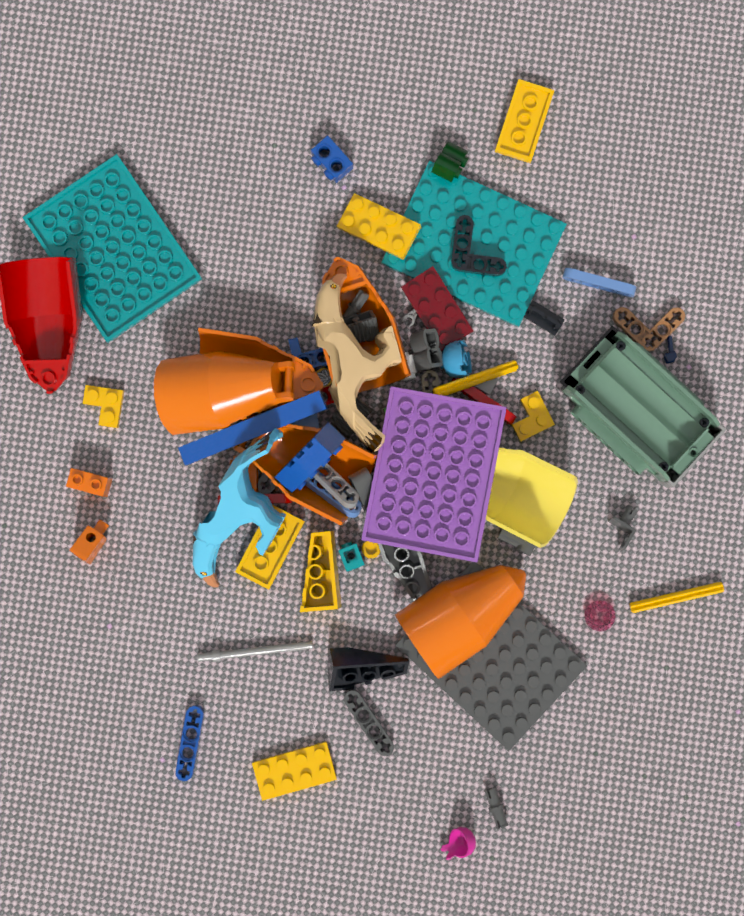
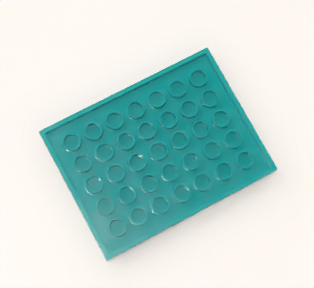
(500, 230)
(120, 247)

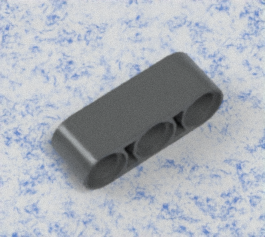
(362, 482)

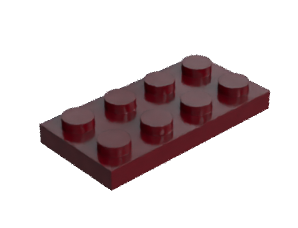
(436, 307)

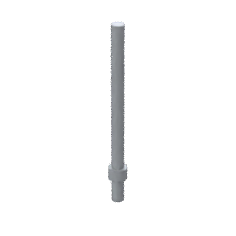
(217, 655)

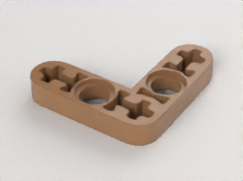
(645, 333)

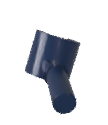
(671, 355)

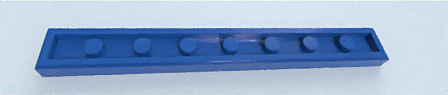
(252, 427)

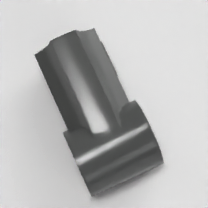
(519, 543)

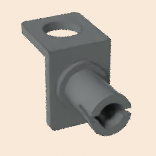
(624, 524)

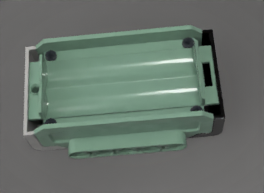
(639, 408)

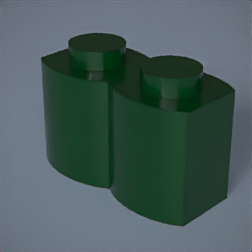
(450, 161)

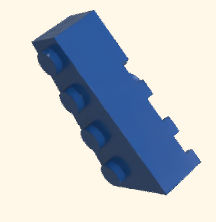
(310, 458)

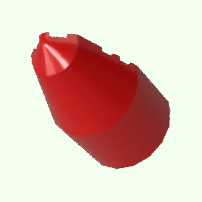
(43, 315)

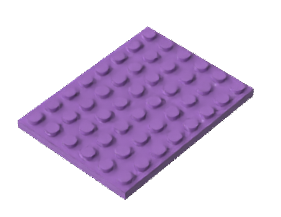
(434, 474)

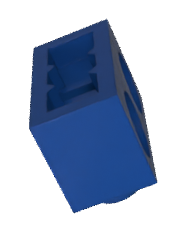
(335, 156)

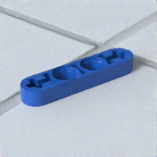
(188, 742)

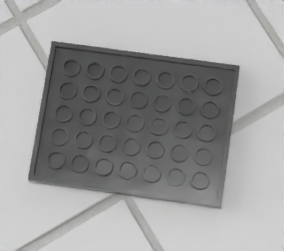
(510, 678)

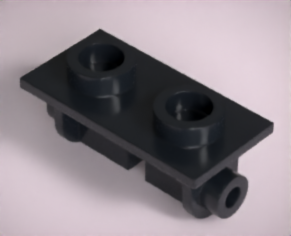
(544, 318)

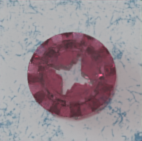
(608, 618)

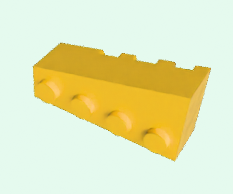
(322, 577)

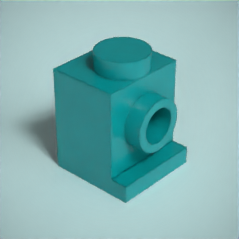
(354, 563)

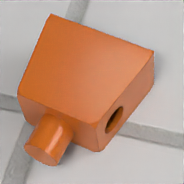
(88, 550)

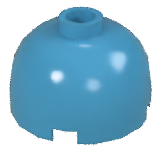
(456, 360)

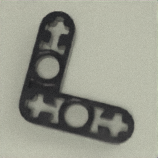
(470, 258)

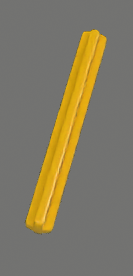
(476, 378)
(676, 597)

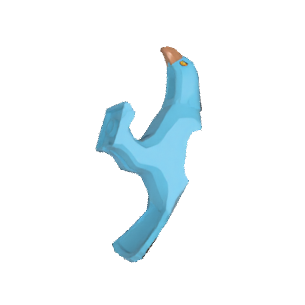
(236, 507)

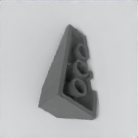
(409, 568)

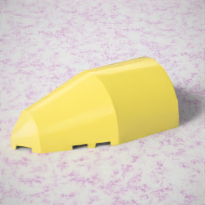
(529, 496)

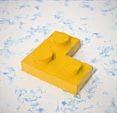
(110, 402)
(537, 419)

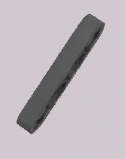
(370, 721)

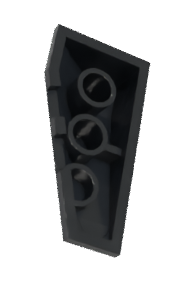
(355, 666)

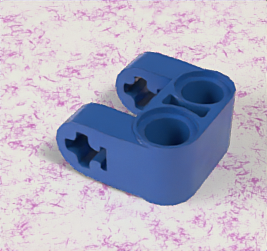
(311, 356)

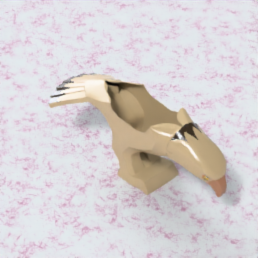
(349, 361)

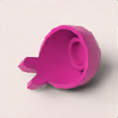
(461, 843)

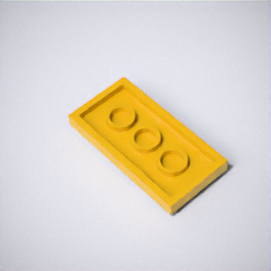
(524, 121)
(379, 226)
(266, 567)
(294, 770)

